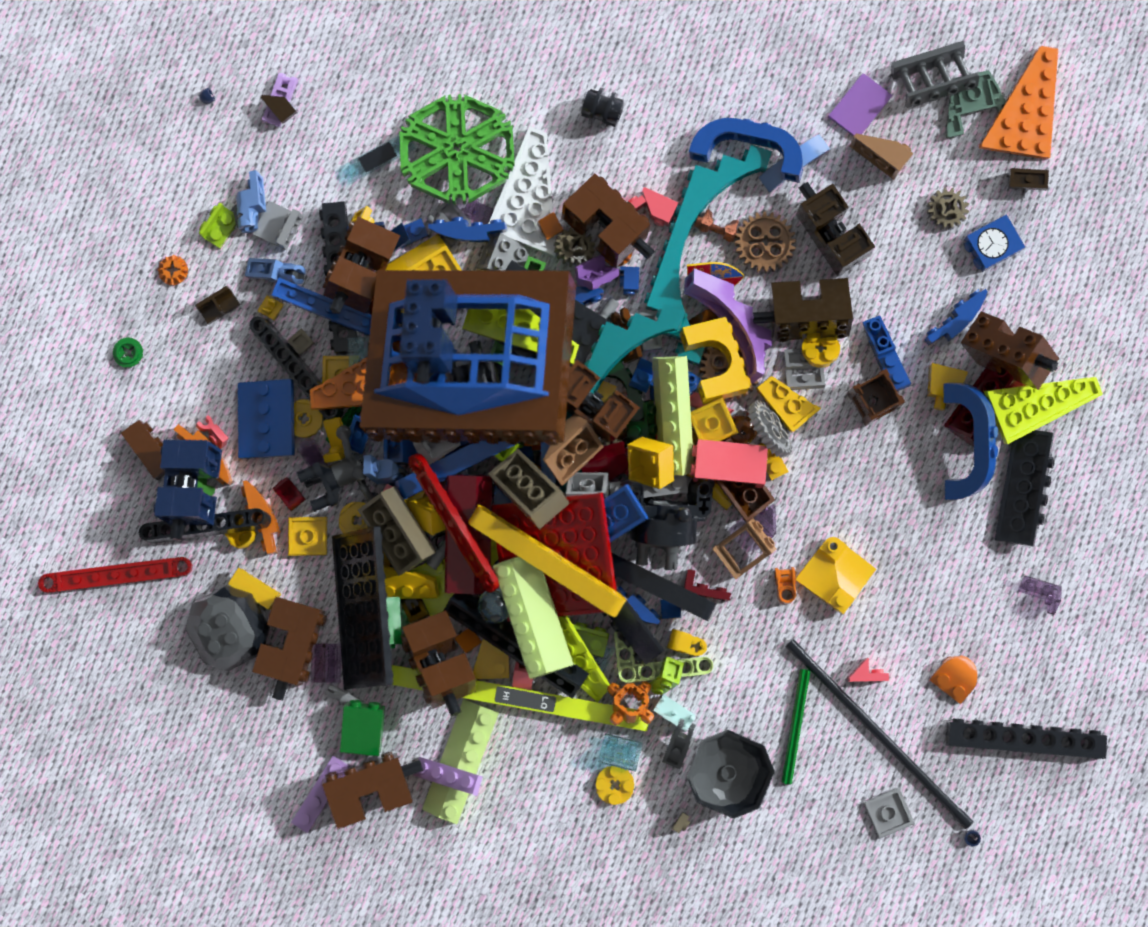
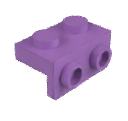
(595, 273)

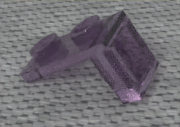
(478, 212)
(1042, 590)

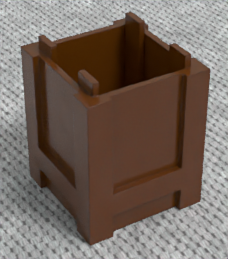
(879, 387)

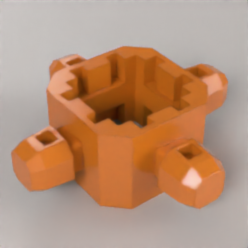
(620, 712)

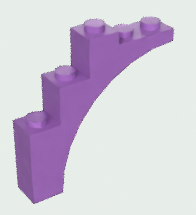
(719, 298)

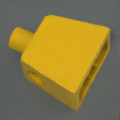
(937, 377)

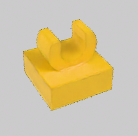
(363, 213)
(270, 307)

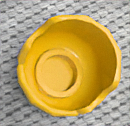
(241, 539)

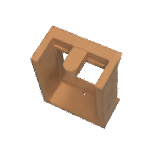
(756, 531)

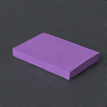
(860, 105)

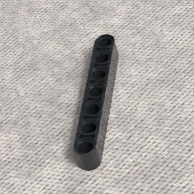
(291, 359)
(195, 531)
(662, 588)

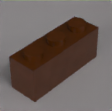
(145, 446)

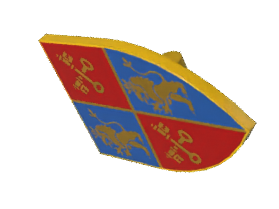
(719, 270)

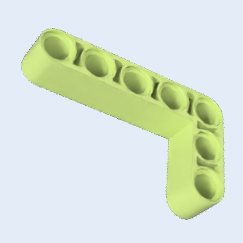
(655, 666)

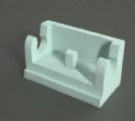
(674, 712)

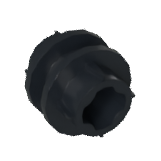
(602, 108)

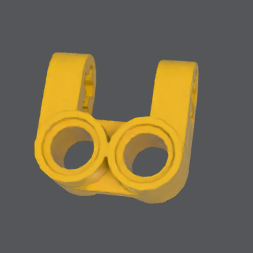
(681, 642)

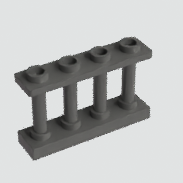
(928, 60)

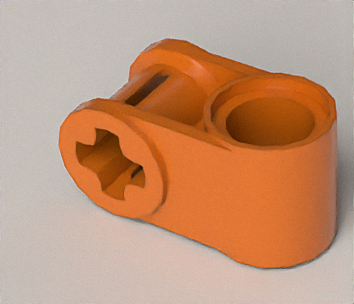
(785, 580)

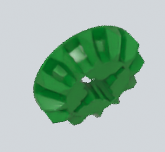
(129, 343)

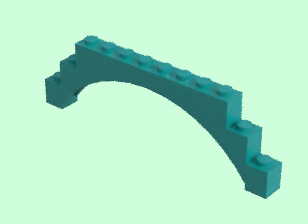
(702, 189)
(618, 342)

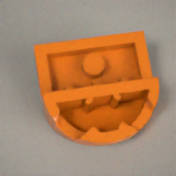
(956, 677)

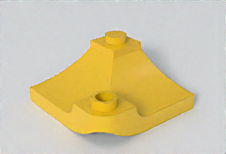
(836, 574)

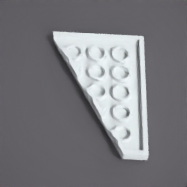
(528, 194)

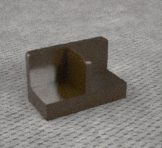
(1028, 179)
(217, 304)

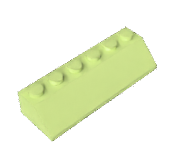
(673, 409)
(533, 617)
(463, 751)

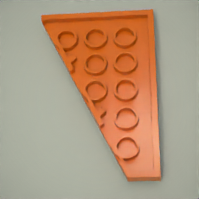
(1027, 117)
(348, 387)

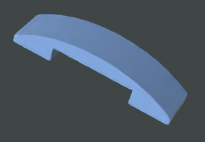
(810, 151)

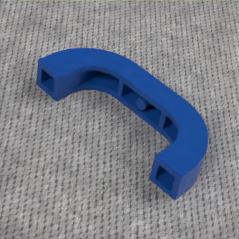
(753, 133)
(984, 440)

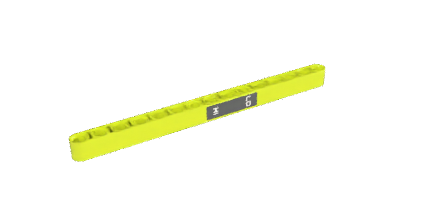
(529, 700)

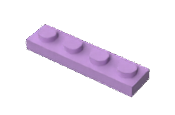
(449, 776)
(316, 799)

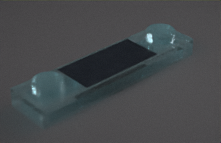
(374, 159)

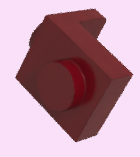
(289, 493)

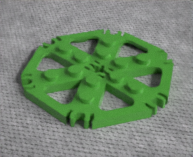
(444, 152)

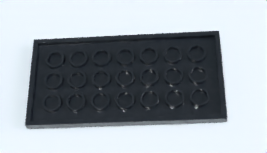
(362, 608)

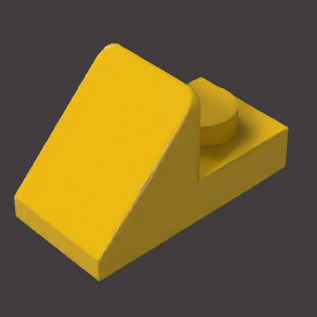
(775, 465)

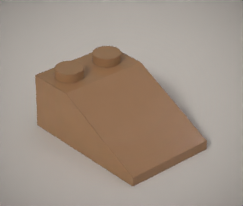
(883, 153)
(578, 448)

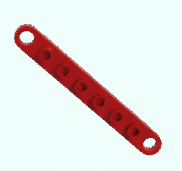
(453, 522)
(115, 574)

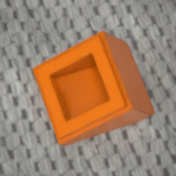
(550, 225)
(468, 640)

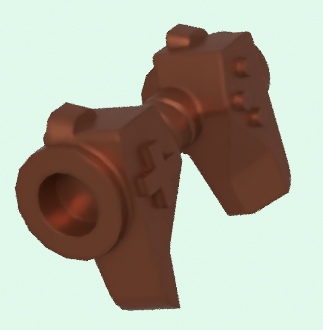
(706, 223)

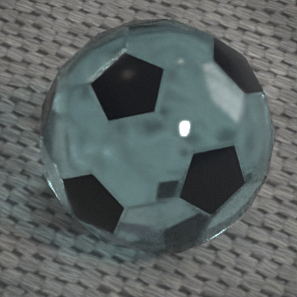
(492, 607)

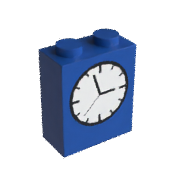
(993, 243)

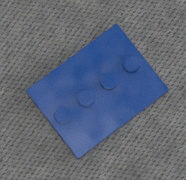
(266, 419)

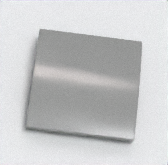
(795, 361)

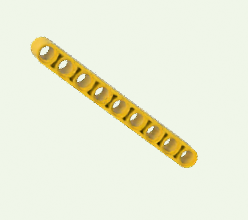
(547, 560)

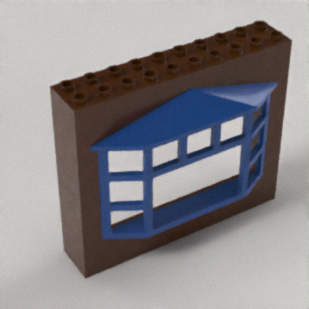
(474, 409)

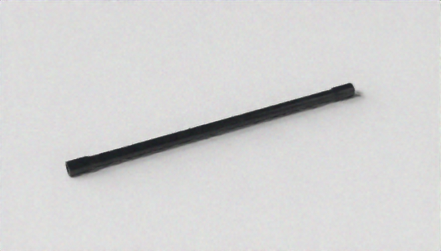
(957, 812)

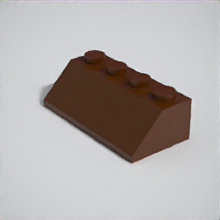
(745, 497)

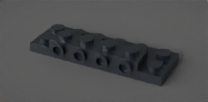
(1025, 488)

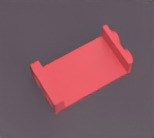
(729, 462)

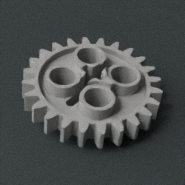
(770, 429)

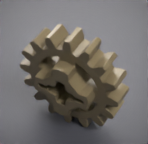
(954, 211)
(567, 241)

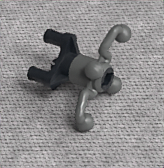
(336, 474)

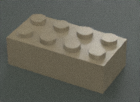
(528, 488)
(402, 536)

